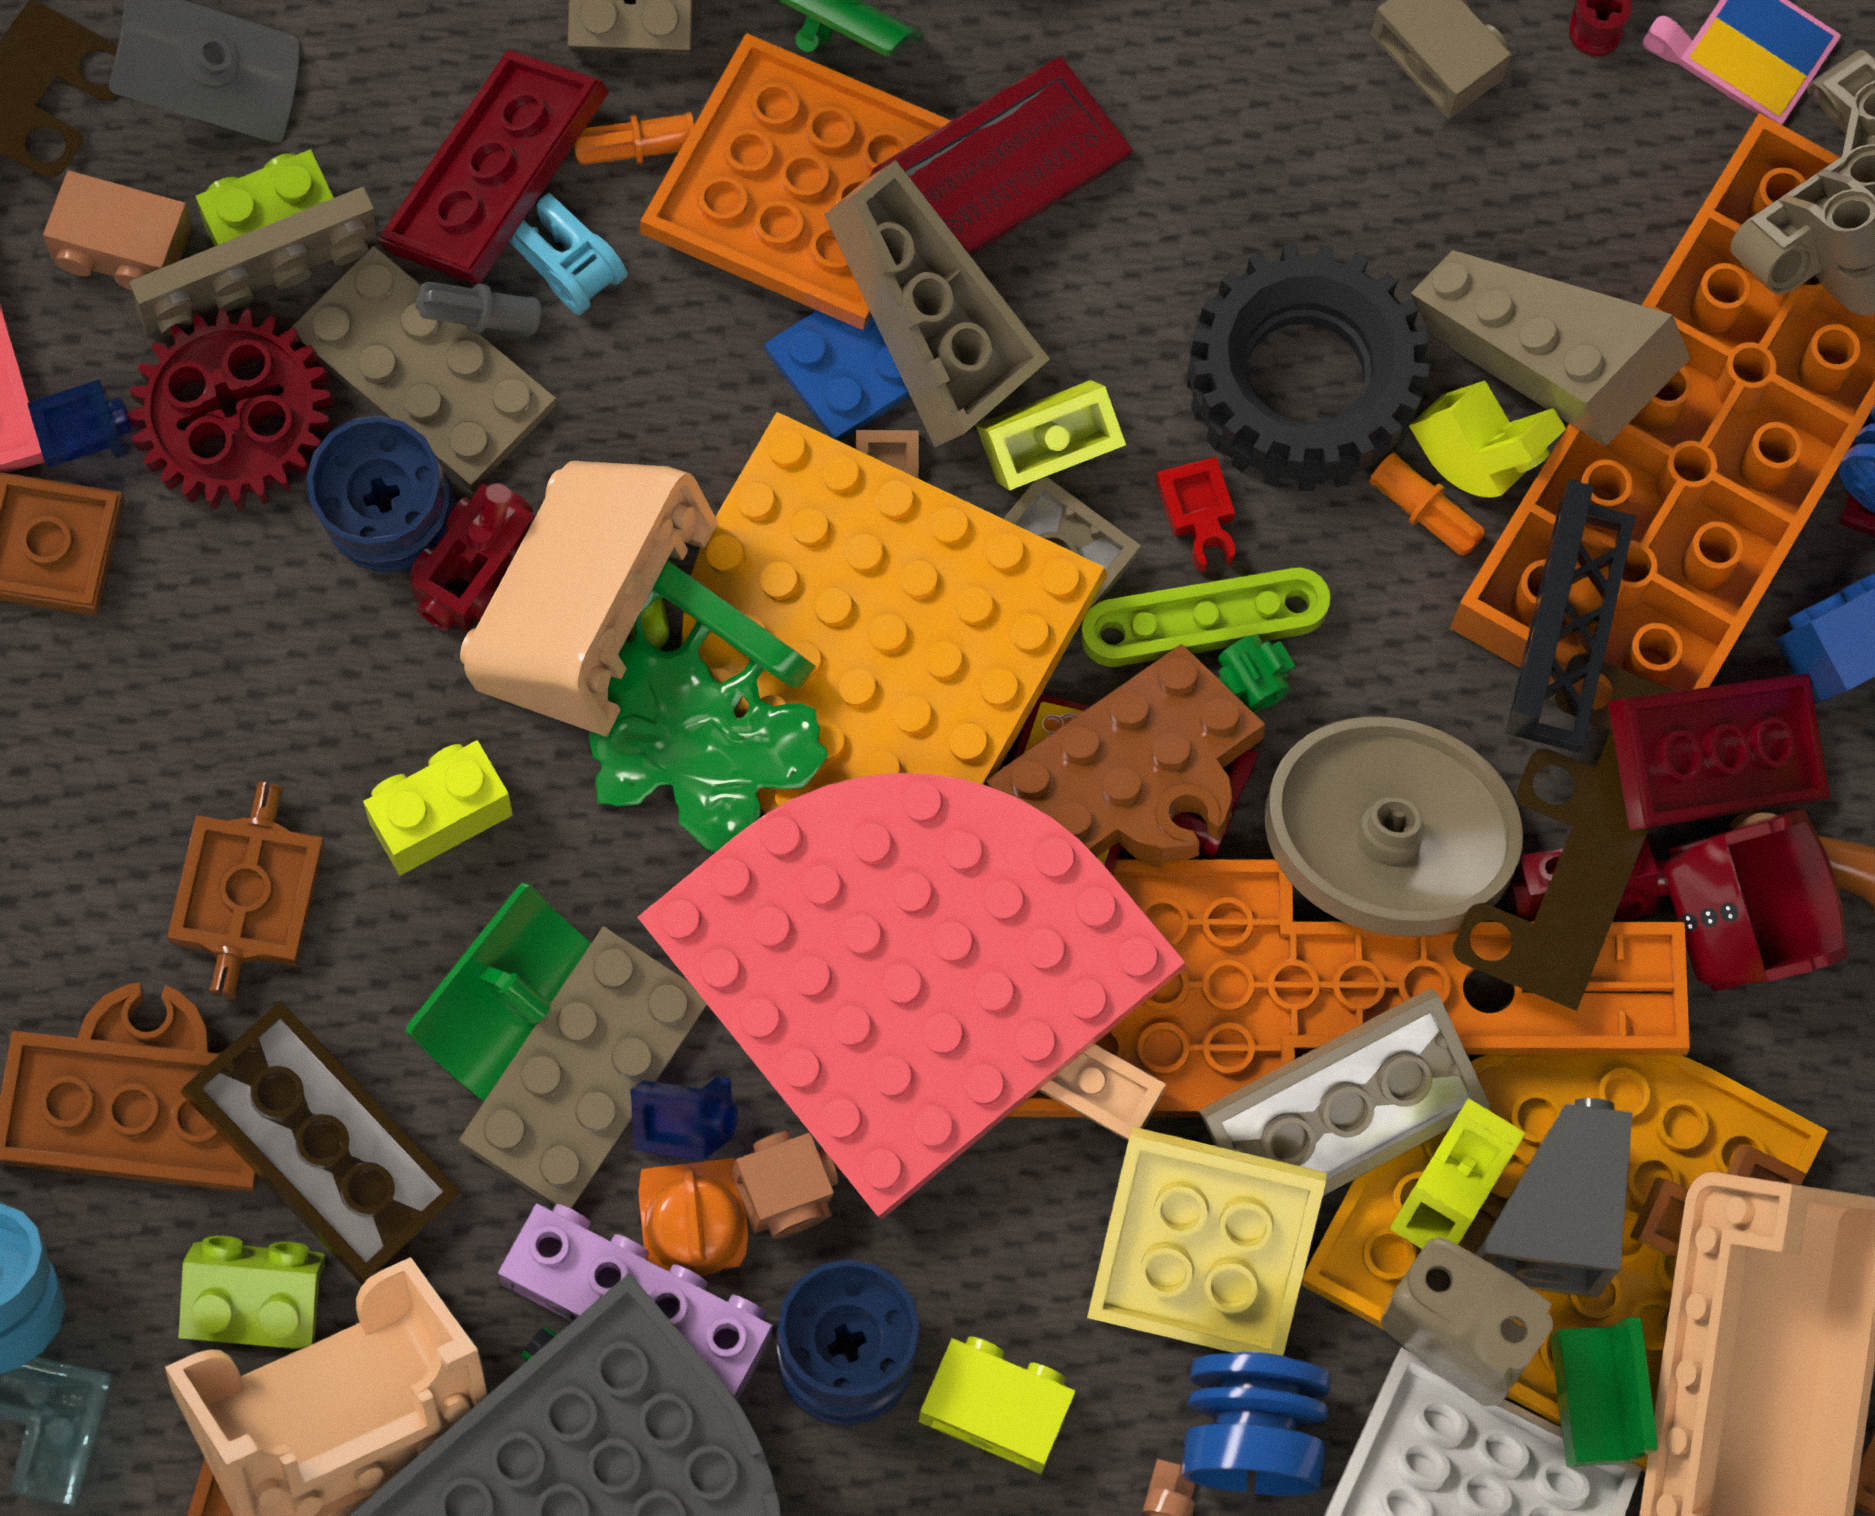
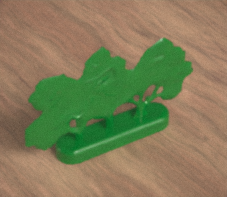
(682, 723)

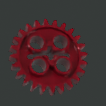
(213, 358)

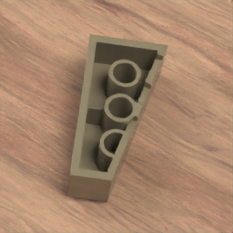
(932, 305)
(1553, 340)

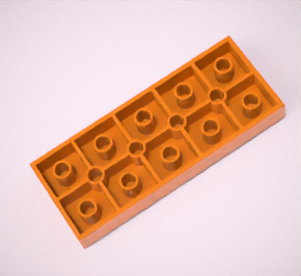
(1712, 463)

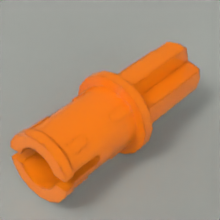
(633, 139)
(1426, 504)

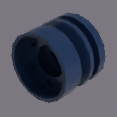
(370, 461)
(866, 1310)

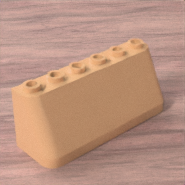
(1765, 1353)

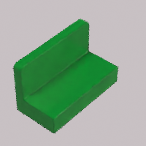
(1604, 1394)

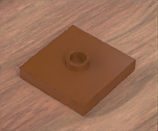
(56, 542)

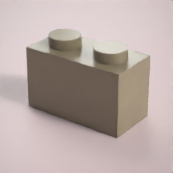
(1442, 49)

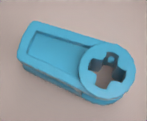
(580, 270)

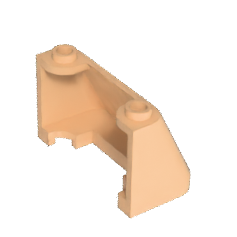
(580, 587)
(339, 1414)

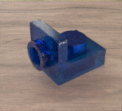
(80, 423)
(683, 1118)

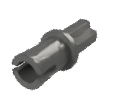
(479, 308)

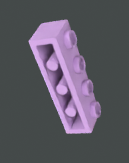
(570, 1268)

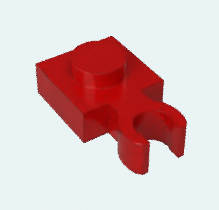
(1198, 504)

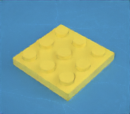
(1206, 1244)

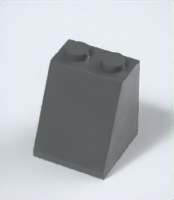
(1569, 1205)

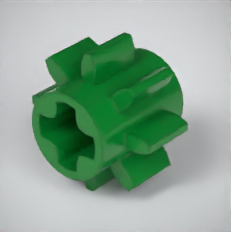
(1256, 672)

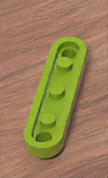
(1205, 616)

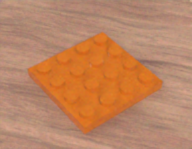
(767, 165)

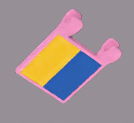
(1750, 52)

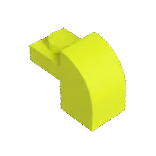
(1478, 445)
(1458, 1177)

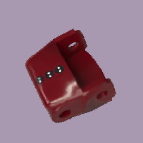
(1757, 902)

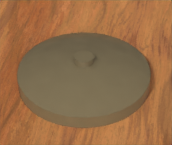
(1392, 825)

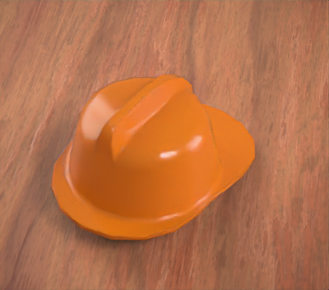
(693, 1216)

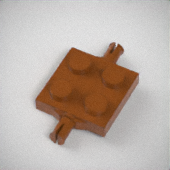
(246, 890)

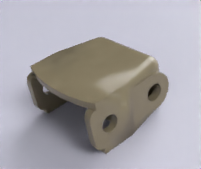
(1459, 1323)

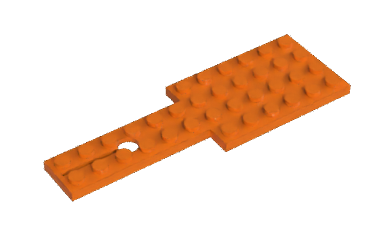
(1285, 987)

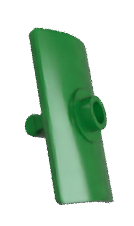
(853, 19)
(498, 991)

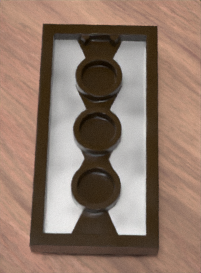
(320, 1142)

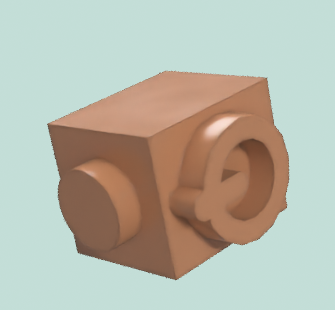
(785, 1184)

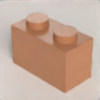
(114, 229)

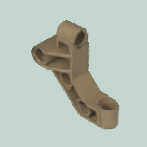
(1830, 218)

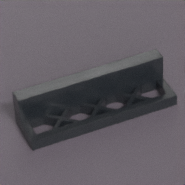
(1553, 606)

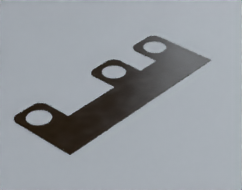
(31, 56)
(1572, 923)

